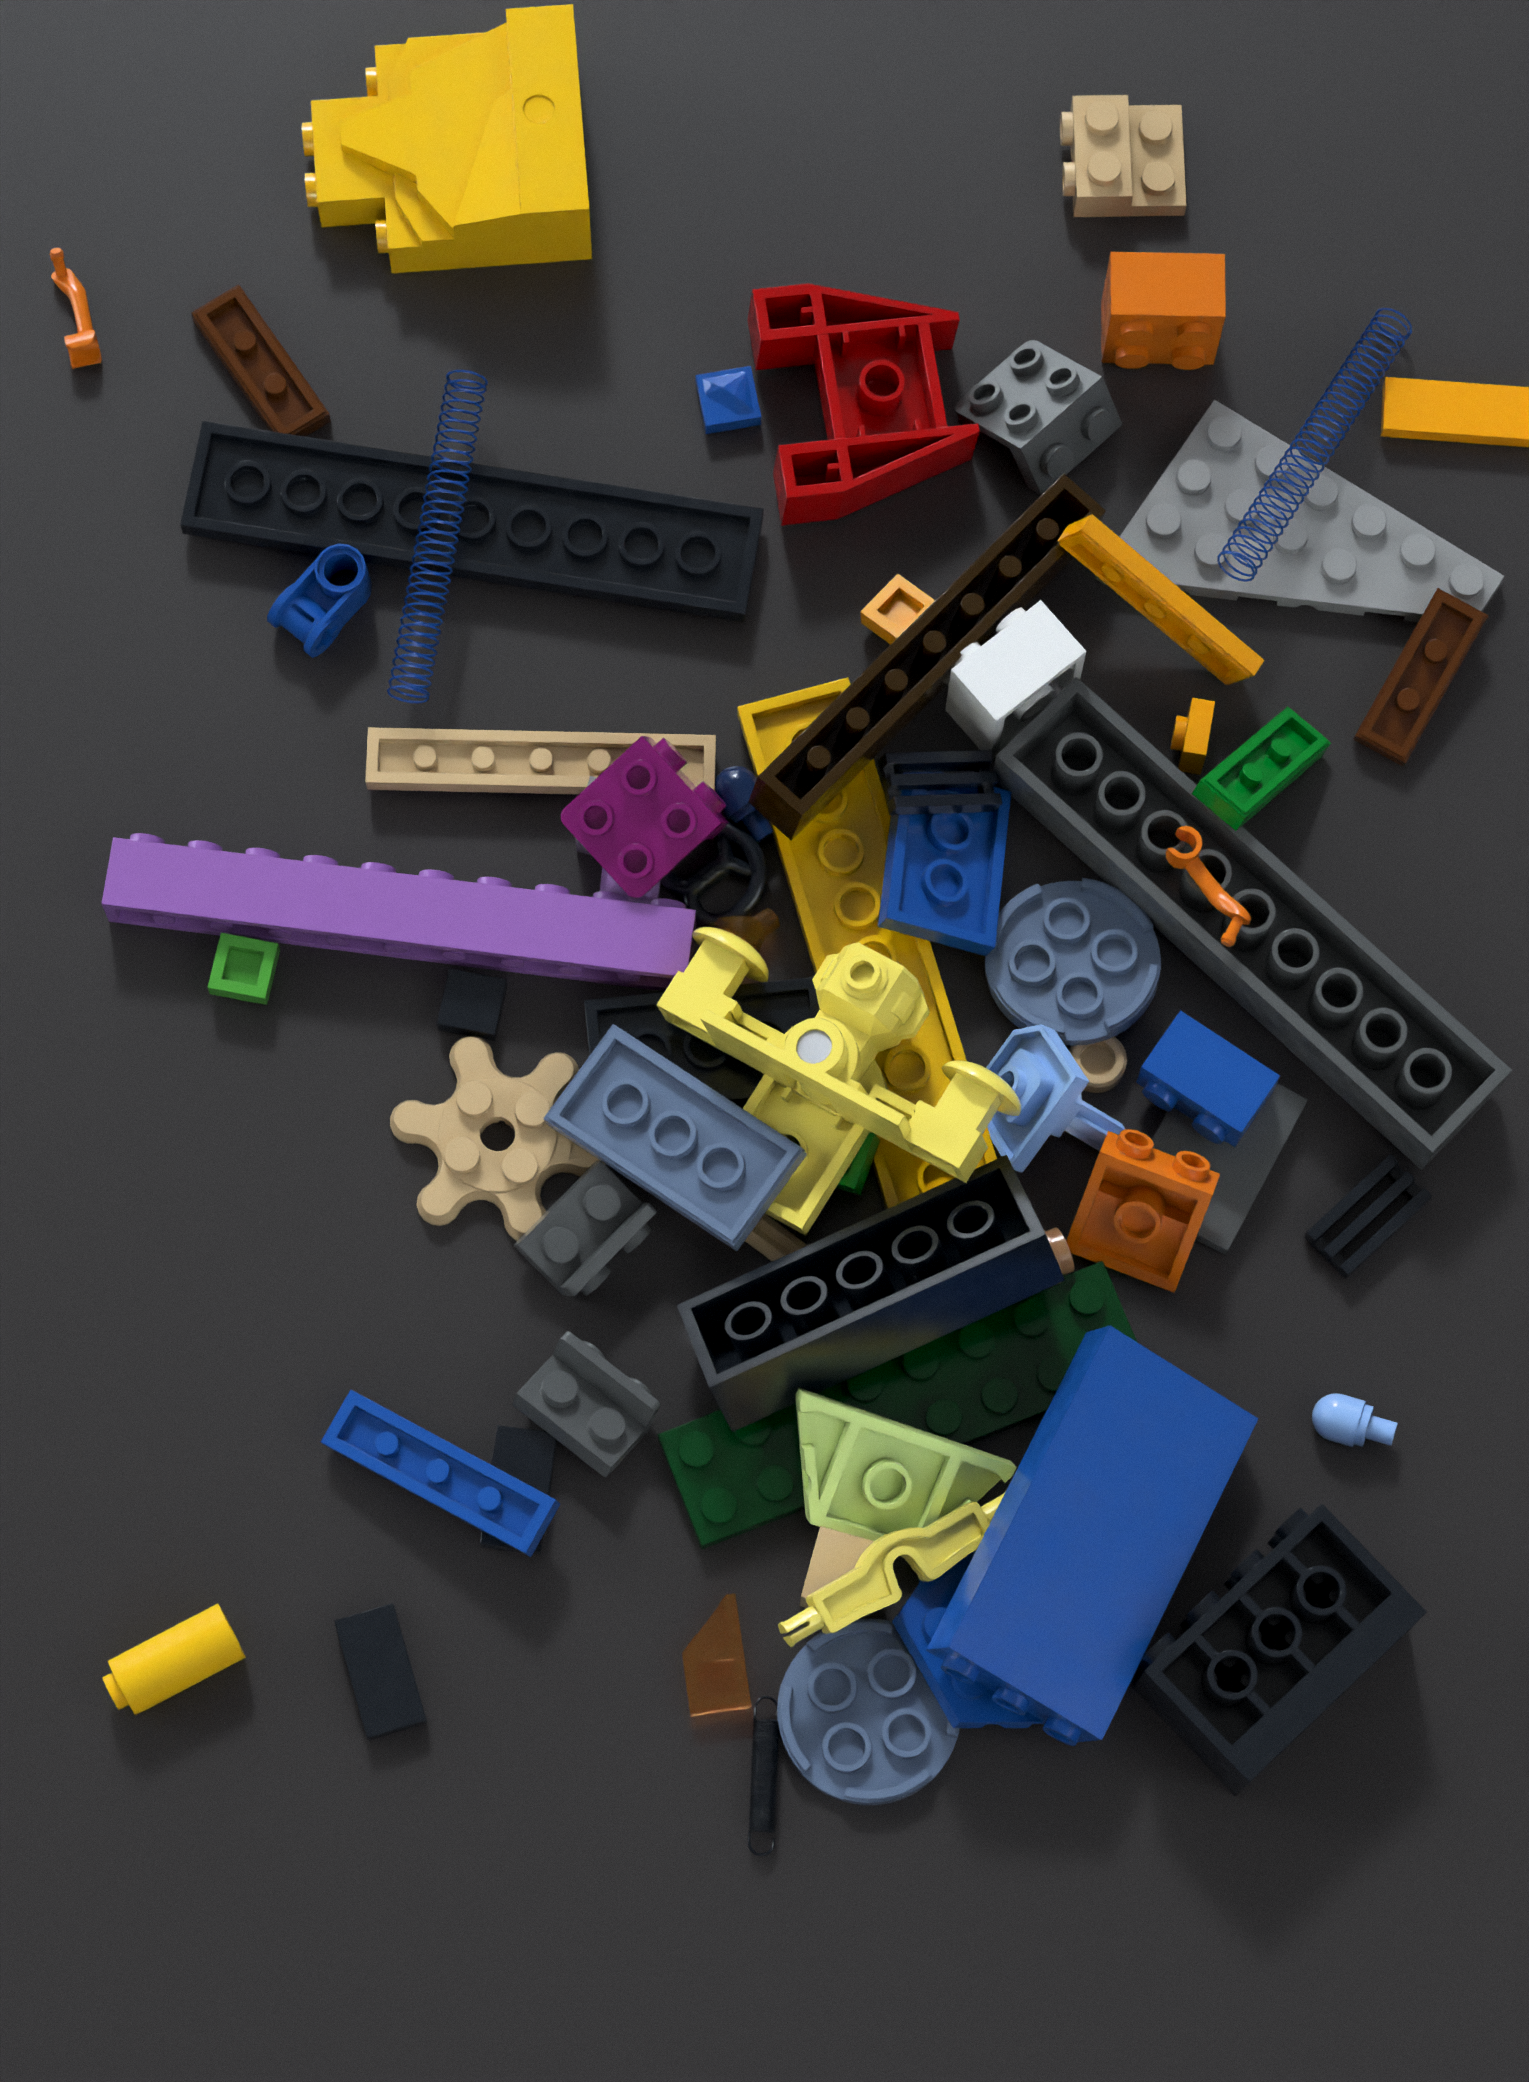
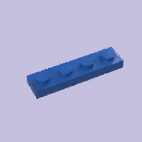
(440, 1473)

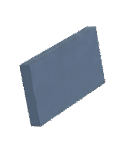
(675, 1137)

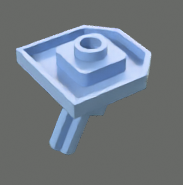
(1049, 1094)

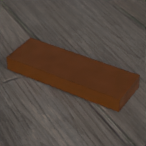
(260, 364)
(1420, 677)

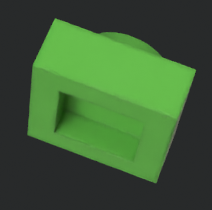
(244, 968)

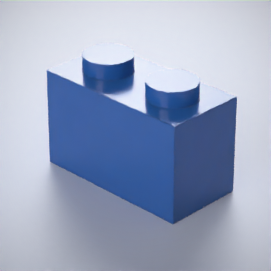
(1206, 1080)

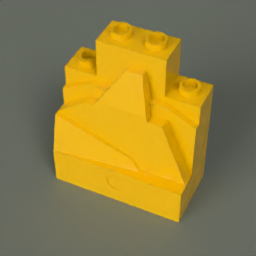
(461, 148)

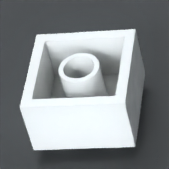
(1012, 676)

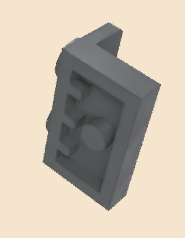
(586, 1231)
(588, 1404)

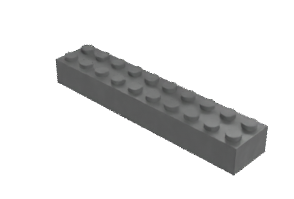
(1297, 960)

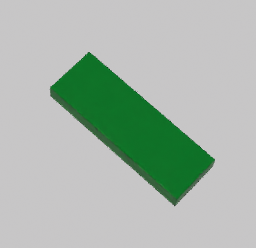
(1261, 768)

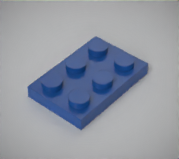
(946, 873)

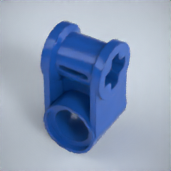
(316, 608)

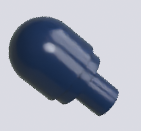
(735, 788)

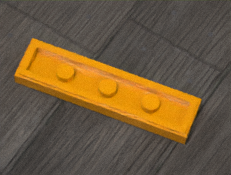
(1160, 600)

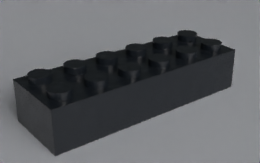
(869, 1293)

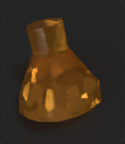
(750, 929)

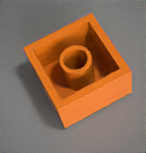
(1163, 309)

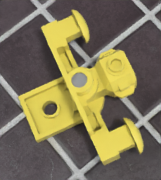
(823, 1071)

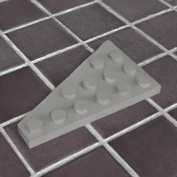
(1335, 554)

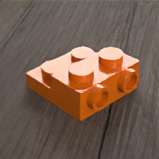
(1142, 1209)

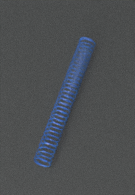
(1236, 554)
(419, 688)

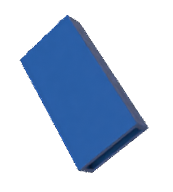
(1092, 1537)

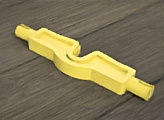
(873, 1580)

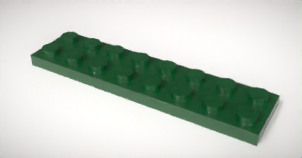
(953, 1387)

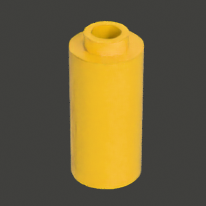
(173, 1661)

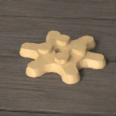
(466, 1166)

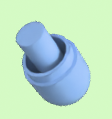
(1350, 1421)

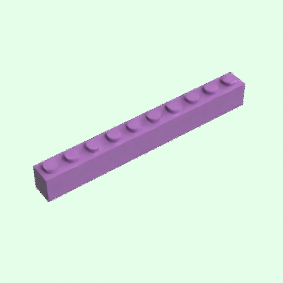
(398, 913)

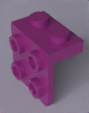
(644, 815)

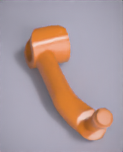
(82, 346)
(1206, 882)

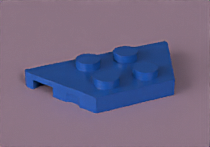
(916, 1623)

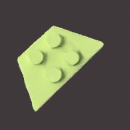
(883, 1475)

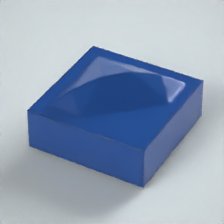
(728, 400)

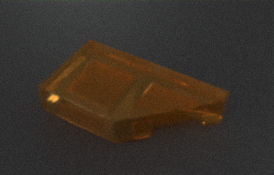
(716, 1664)

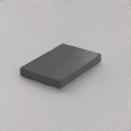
(1240, 1167)

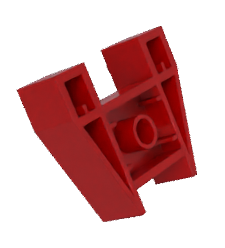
(874, 391)

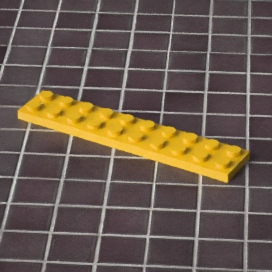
(837, 892)

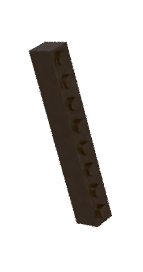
(919, 661)

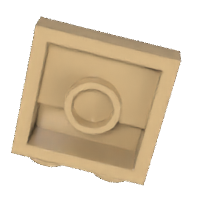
(1123, 158)

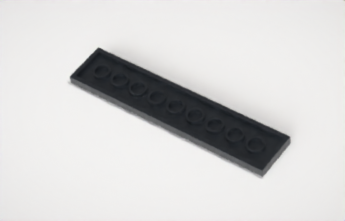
(512, 530)

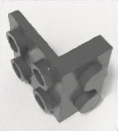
(1043, 411)

